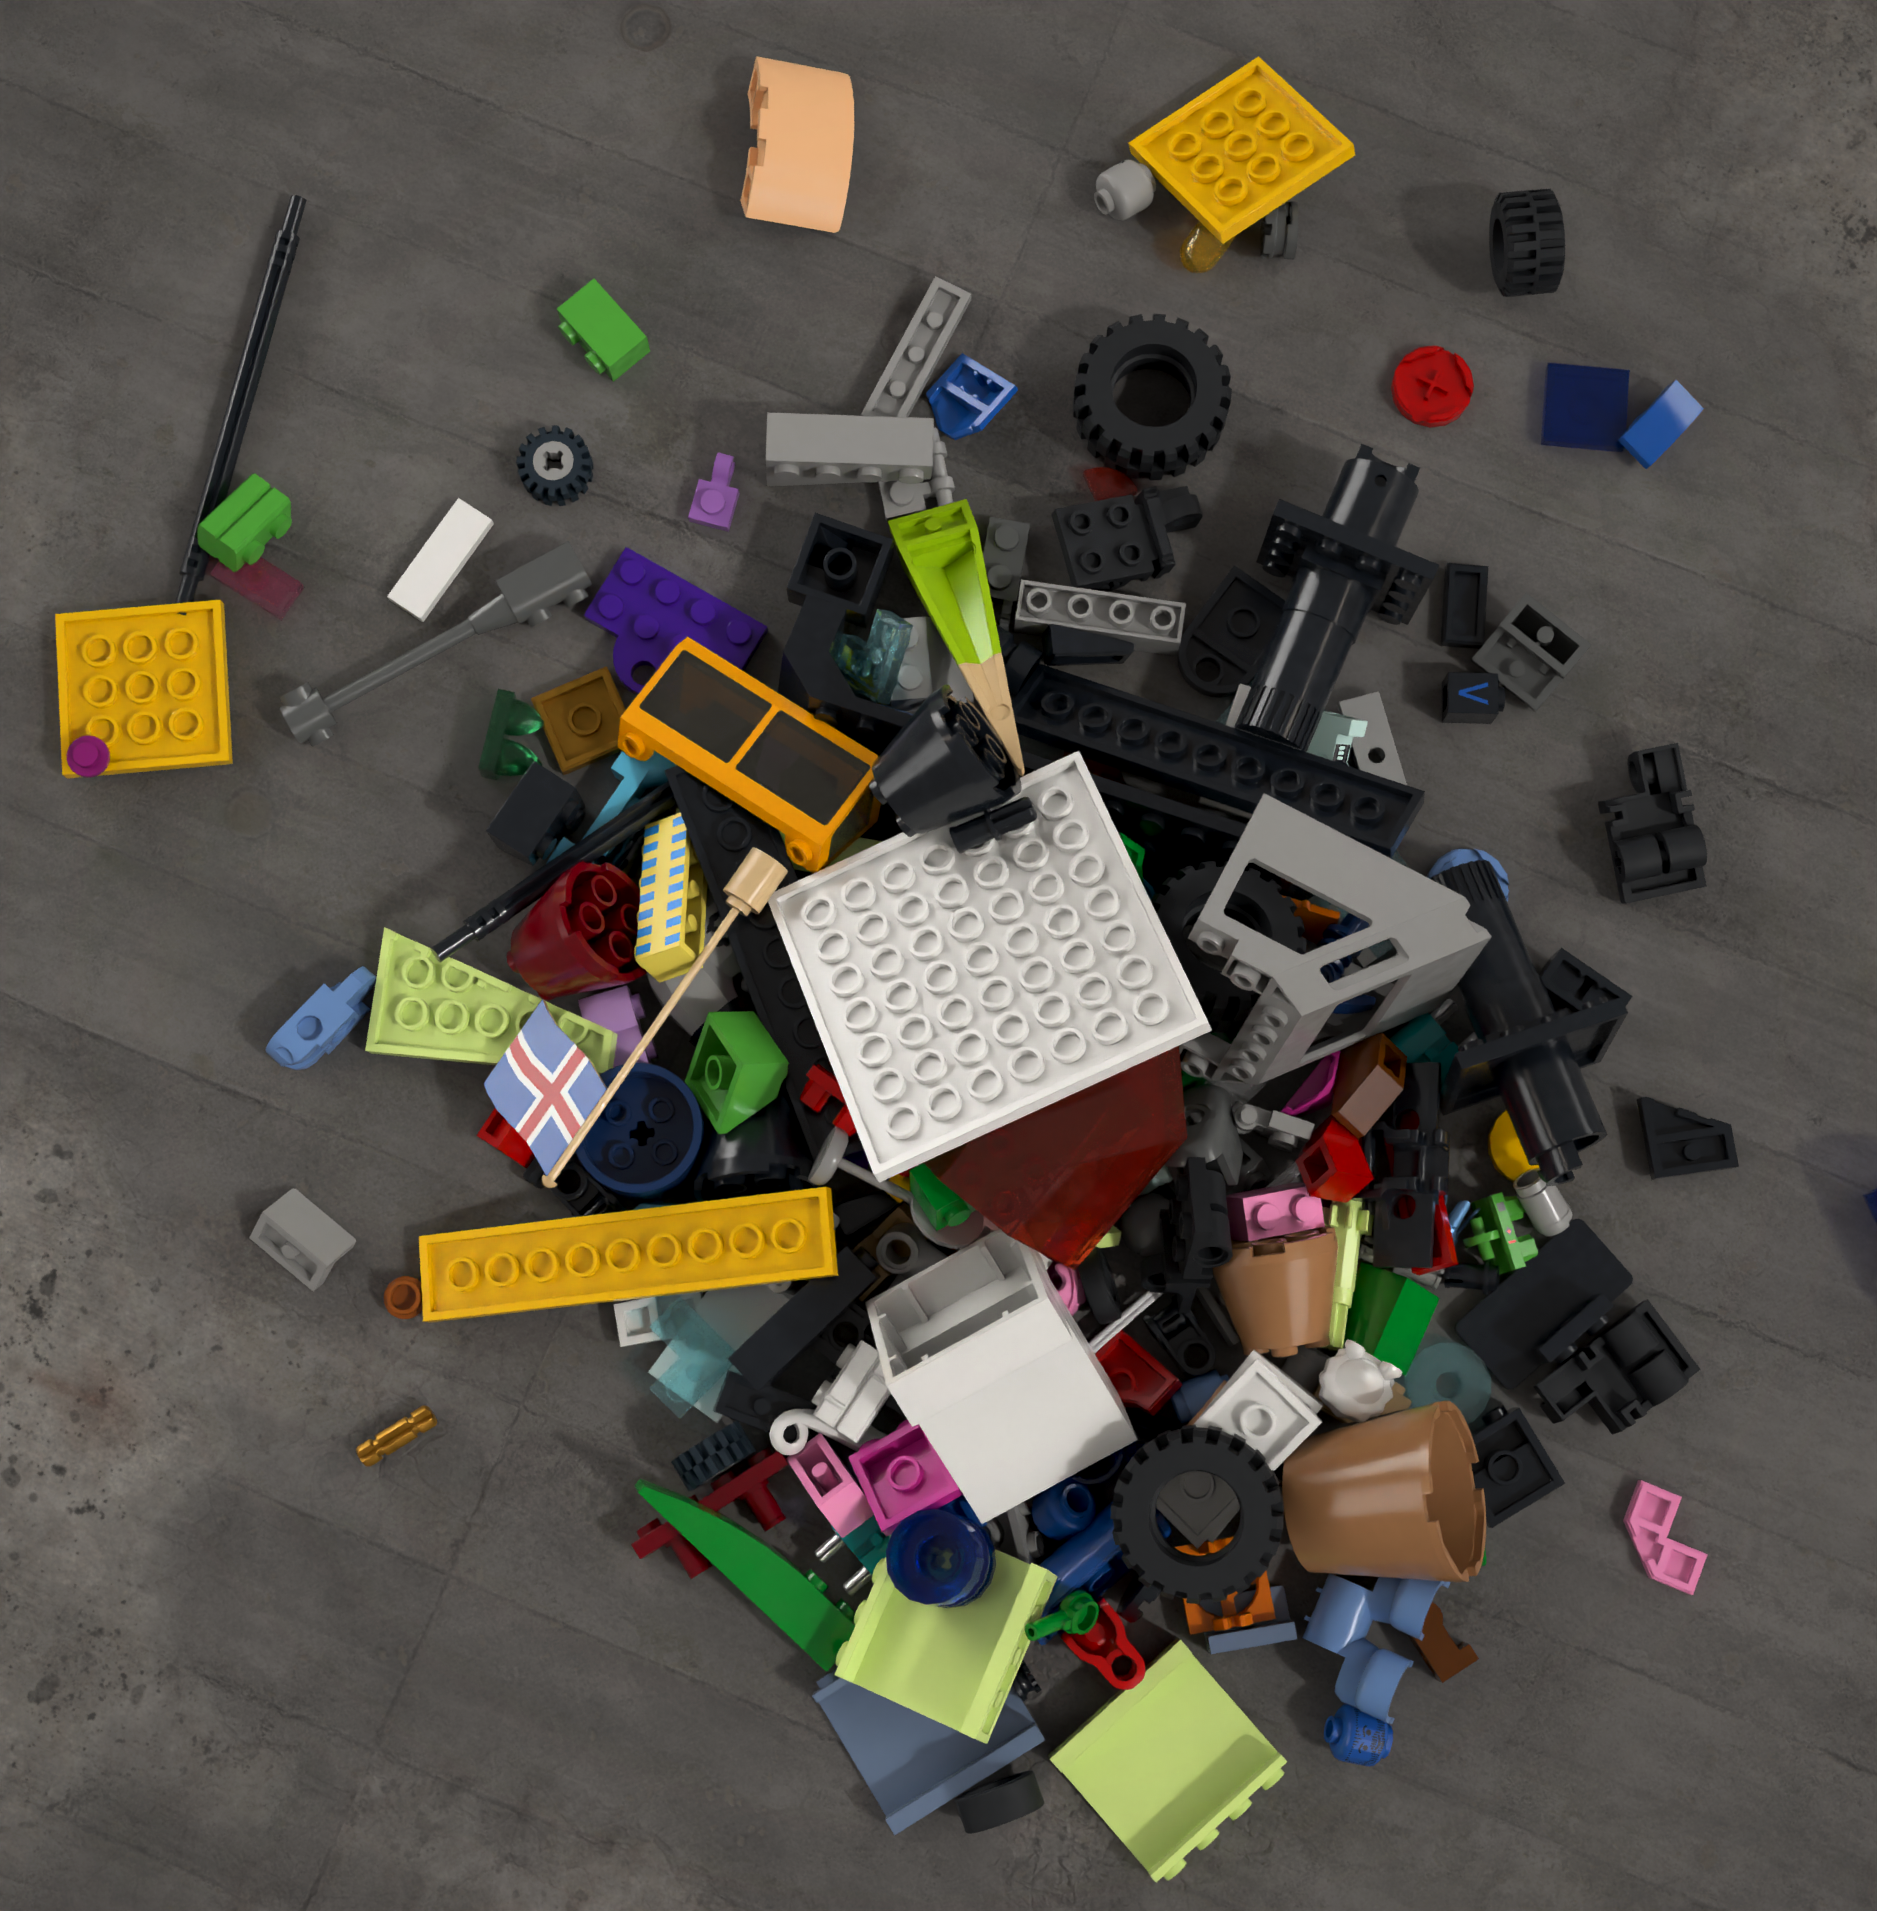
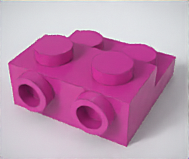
(902, 1476)

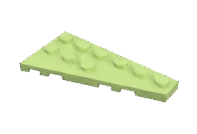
(458, 1011)

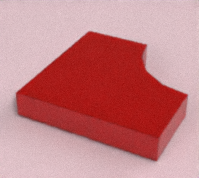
(1137, 1374)

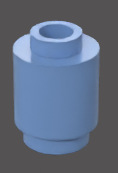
(1195, 1393)

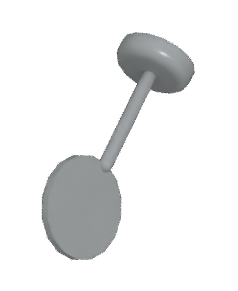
(831, 1157)

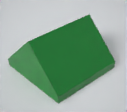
(1388, 1315)

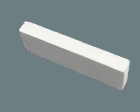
(440, 560)

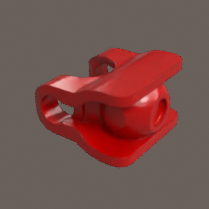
(1104, 1644)

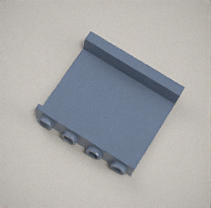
(913, 1759)

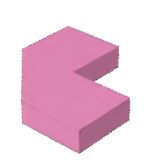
(1648, 1524)

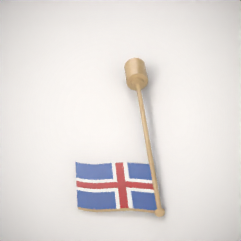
(551, 1085)

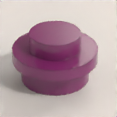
(88, 756)

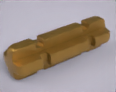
(396, 1436)

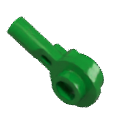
(1075, 1615)

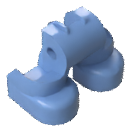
(1342, 1623)

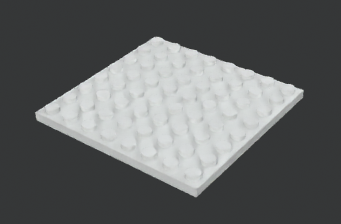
(984, 974)

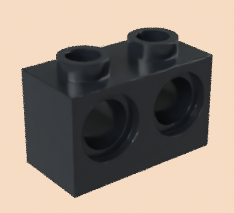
(1574, 983)

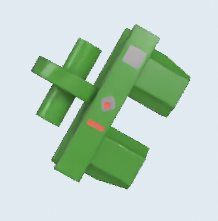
(1496, 1234)

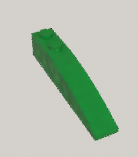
(762, 1573)

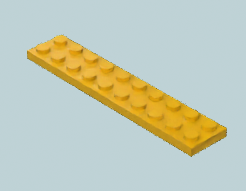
(628, 1255)

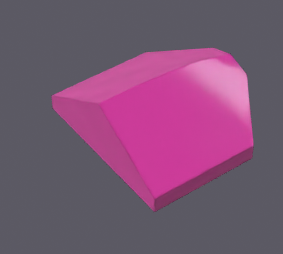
(1316, 1090)

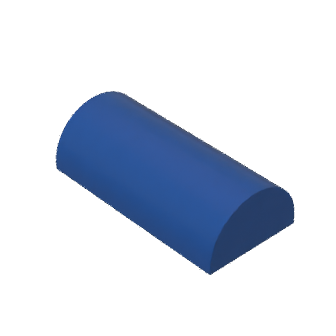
(1089, 1562)

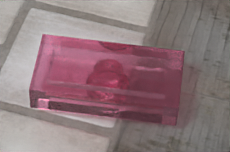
(262, 585)

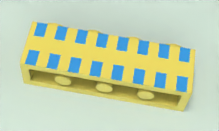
(670, 901)

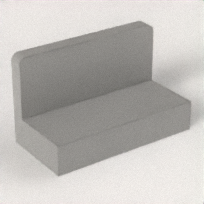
(301, 1238)

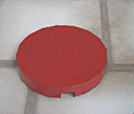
(1432, 386)

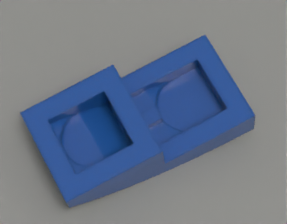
(1660, 424)

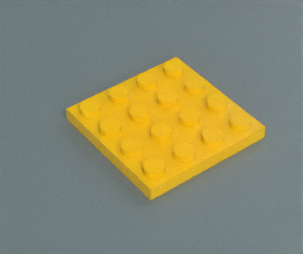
(1241, 149)
(146, 685)

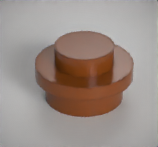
(403, 1297)

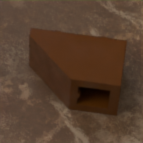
(1367, 1082)

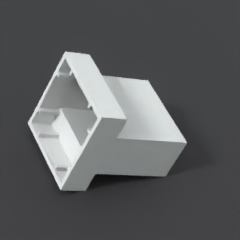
(997, 1373)

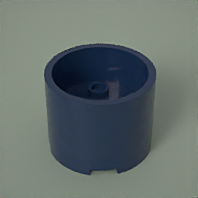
(669, 1159)

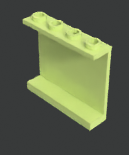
(947, 1660)
(1168, 1761)

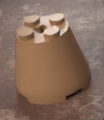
(1281, 1290)

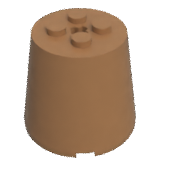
(1388, 1498)

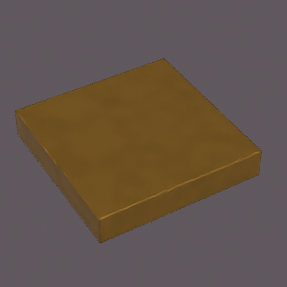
(582, 719)

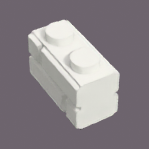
(855, 1394)

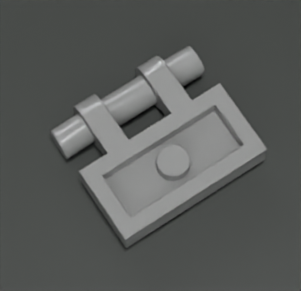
(906, 499)
(1282, 1129)

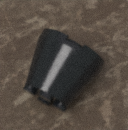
(943, 766)
(756, 1156)

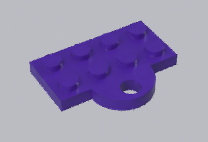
(657, 610)

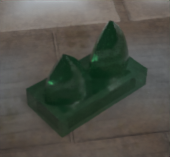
(500, 753)

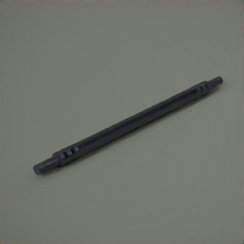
(243, 392)
(537, 884)

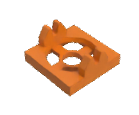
(1258, 1610)

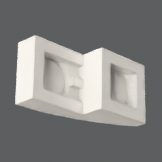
(637, 1315)

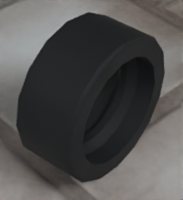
(999, 1802)

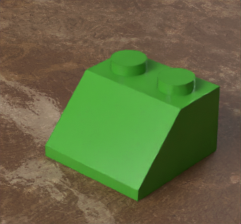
(735, 1068)

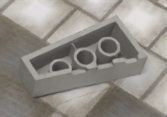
(847, 449)

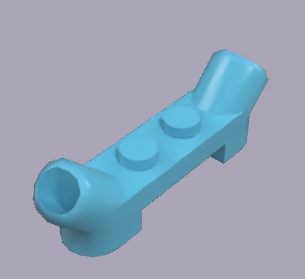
(635, 779)

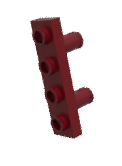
(748, 1486)

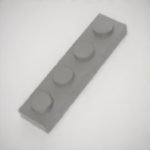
(918, 351)

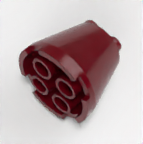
(579, 933)

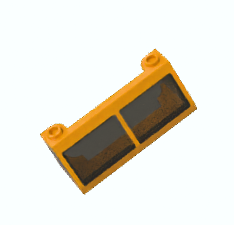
(755, 752)

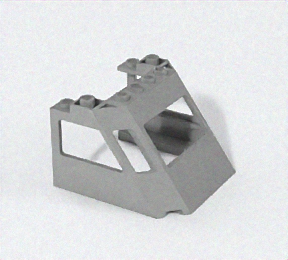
(1296, 1001)

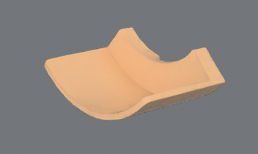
(802, 145)

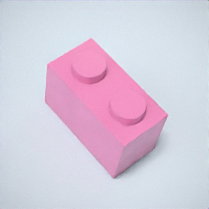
(1273, 1212)
(831, 1485)

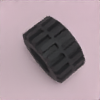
(1527, 242)

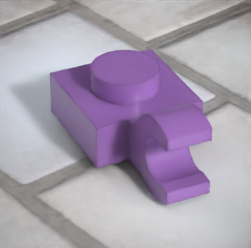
(715, 500)

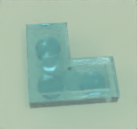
(875, 664)
(700, 1361)

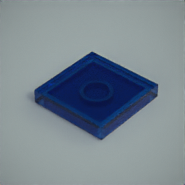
(1584, 407)

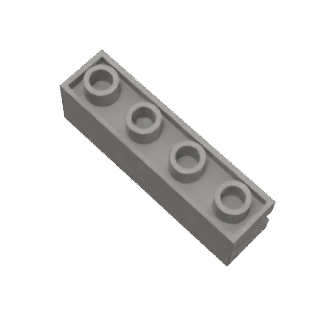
(1144, 621)

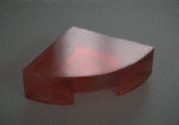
(1108, 483)

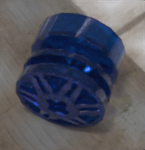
(917, 1559)

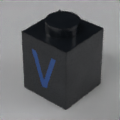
(1471, 698)

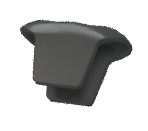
(1212, 1137)

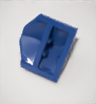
(967, 397)

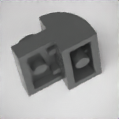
(1531, 652)

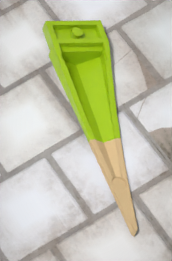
(948, 571)

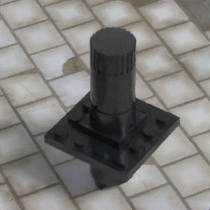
(1339, 573)
(1521, 1042)

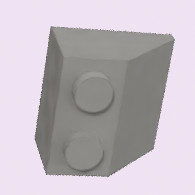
(926, 668)

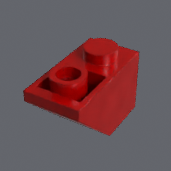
(1333, 1163)

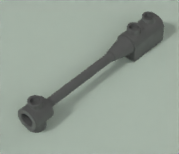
(524, 597)

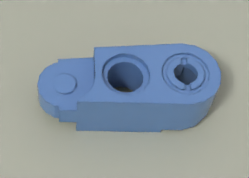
(322, 1021)

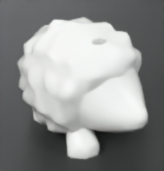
(1356, 1383)

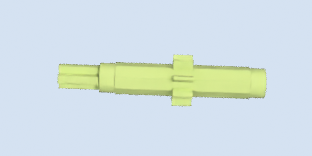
(1350, 1224)

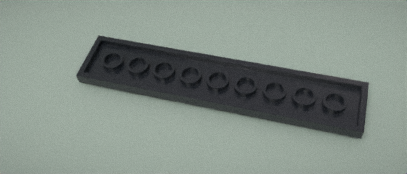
(1211, 757)
(722, 839)

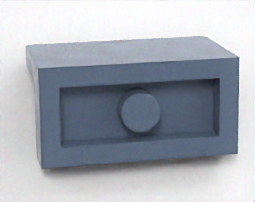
(1253, 1635)

